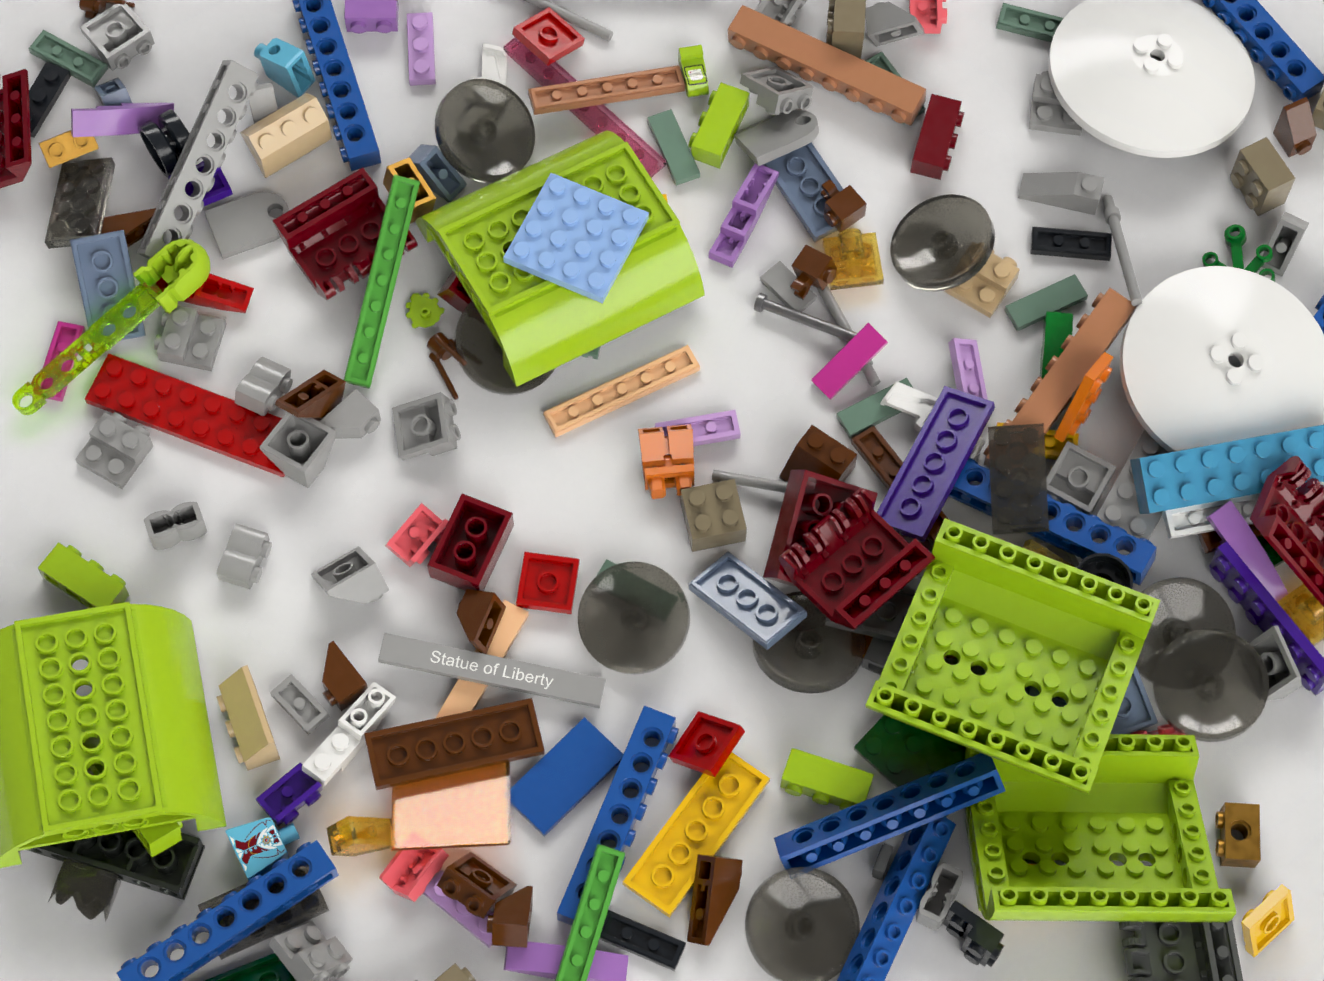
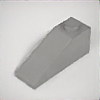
(1063, 189)

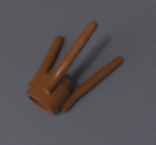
(94, 7)
(443, 349)

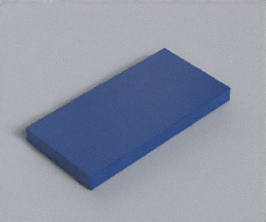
(564, 776)

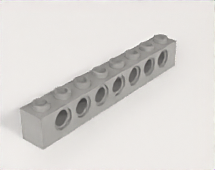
(196, 147)

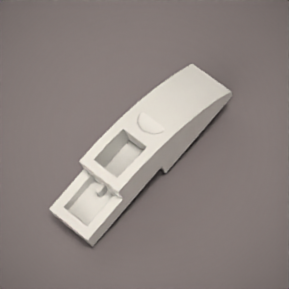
(349, 736)

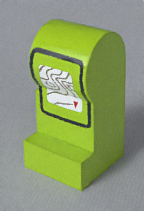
(693, 70)

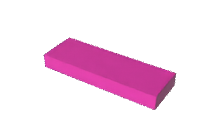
(63, 336)
(849, 361)

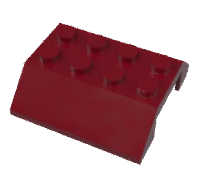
(14, 128)
(336, 233)
(1294, 521)
(853, 562)

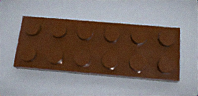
(454, 744)

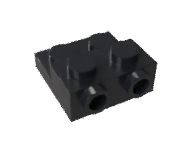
(981, 939)

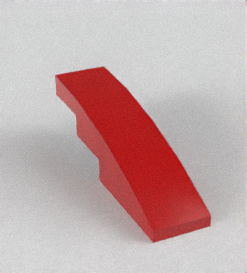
(218, 294)

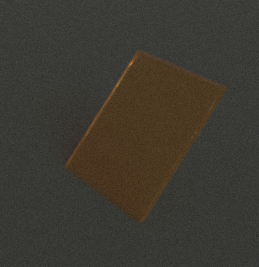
(453, 810)

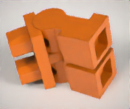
(664, 470)

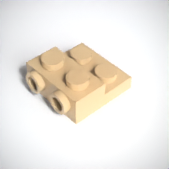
(988, 286)

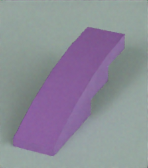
(115, 119)
(743, 215)
(1235, 530)
(544, 961)

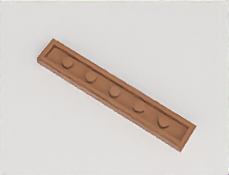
(606, 90)

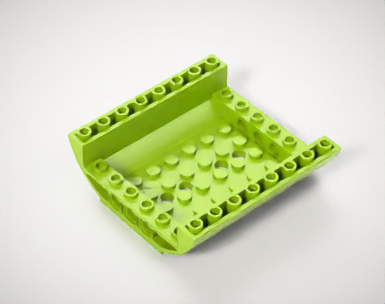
(539, 320)
(1026, 627)
(141, 707)
(1135, 812)

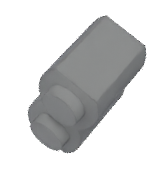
(263, 386)
(177, 525)
(243, 556)
(939, 896)

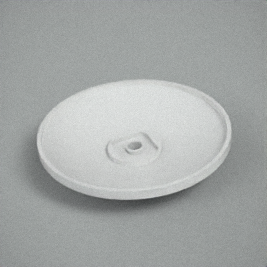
(1147, 105)
(1180, 368)

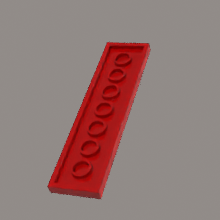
(183, 411)

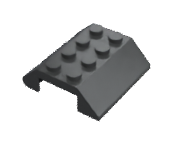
(1181, 951)

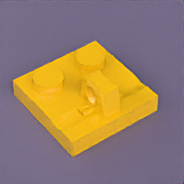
(1267, 920)

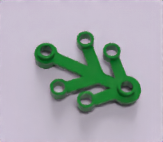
(1236, 244)

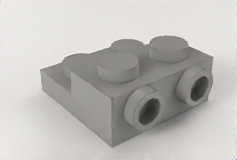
(118, 36)
(778, 90)
(1047, 111)
(189, 338)
(426, 426)
(115, 449)
(1079, 478)
(310, 954)

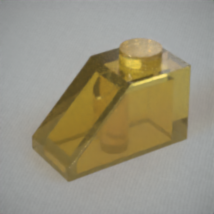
(359, 835)

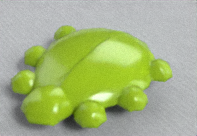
(423, 311)

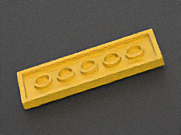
(696, 827)

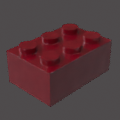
(471, 544)

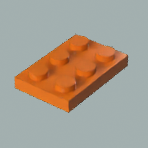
(1086, 395)

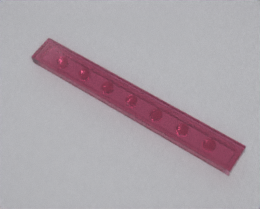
(597, 117)

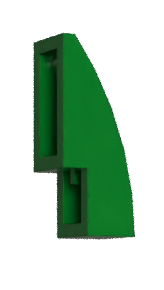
(1055, 331)

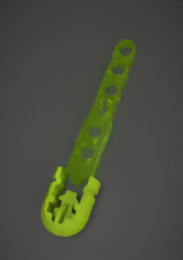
(184, 269)

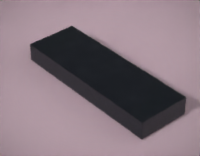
(1071, 243)
(642, 940)

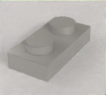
(299, 704)

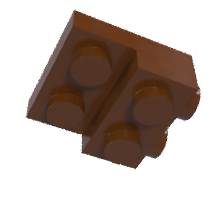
(475, 885)

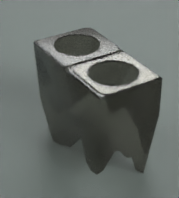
(90, 887)

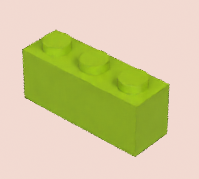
(719, 125)
(81, 578)
(825, 780)

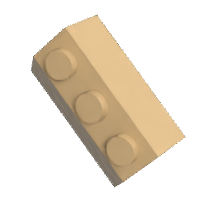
(287, 134)
(247, 720)

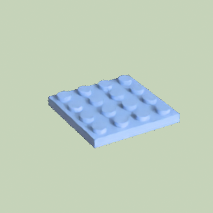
(576, 237)

